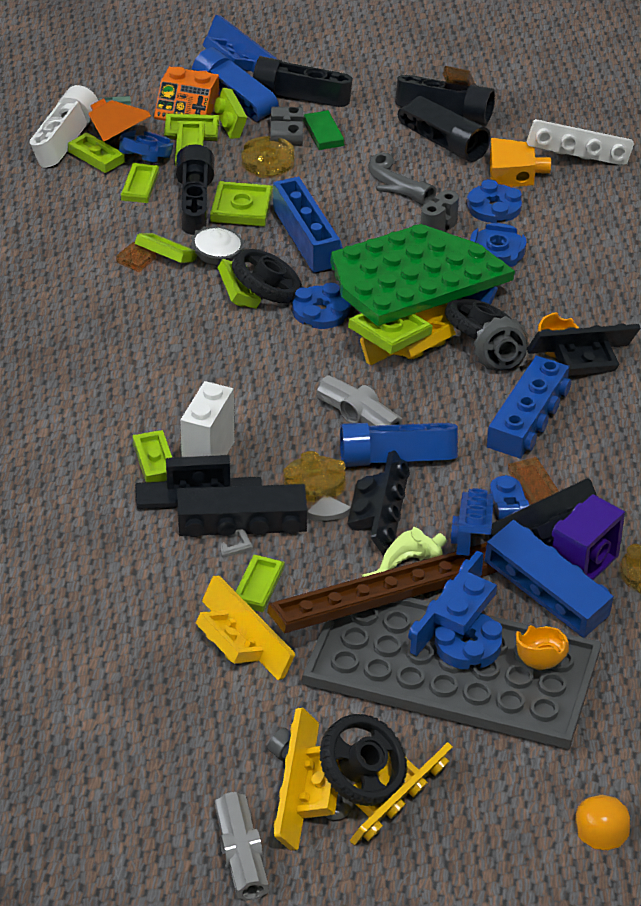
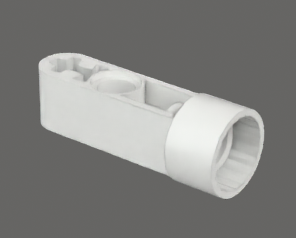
(63, 125)

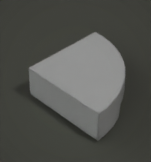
(328, 509)
(243, 546)

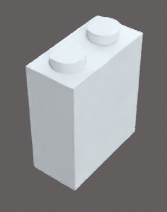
(208, 422)

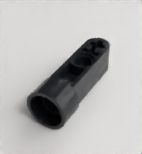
(304, 82)
(467, 101)
(446, 128)
(194, 172)

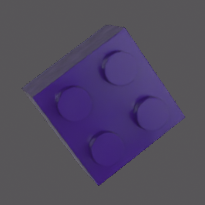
(590, 535)

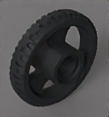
(267, 276)
(478, 314)
(373, 750)

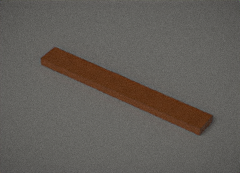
(370, 591)

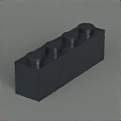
(248, 508)

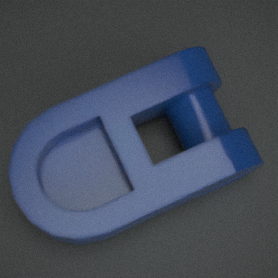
(507, 491)

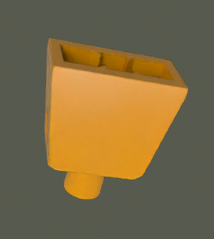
(515, 163)

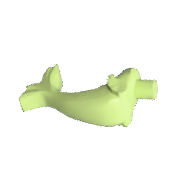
(411, 545)

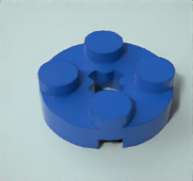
(148, 145)
(507, 201)
(512, 244)
(307, 309)
(462, 654)

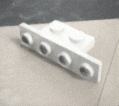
(579, 142)

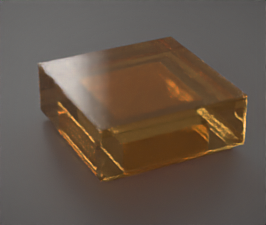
(135, 257)

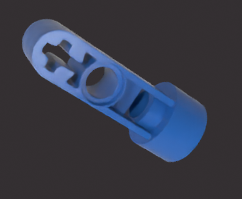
(251, 94)
(412, 442)

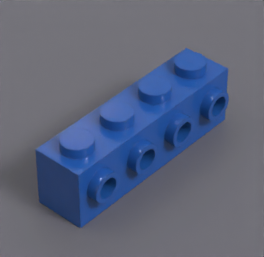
(305, 223)
(529, 407)
(549, 578)

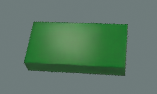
(323, 130)

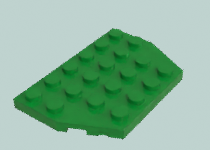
(414, 272)

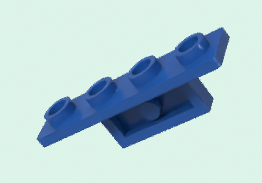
(234, 44)
(474, 517)
(457, 606)

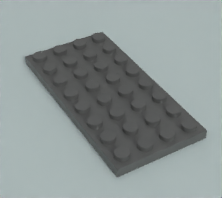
(372, 660)

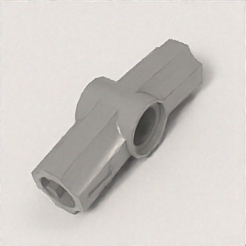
(356, 404)
(241, 846)

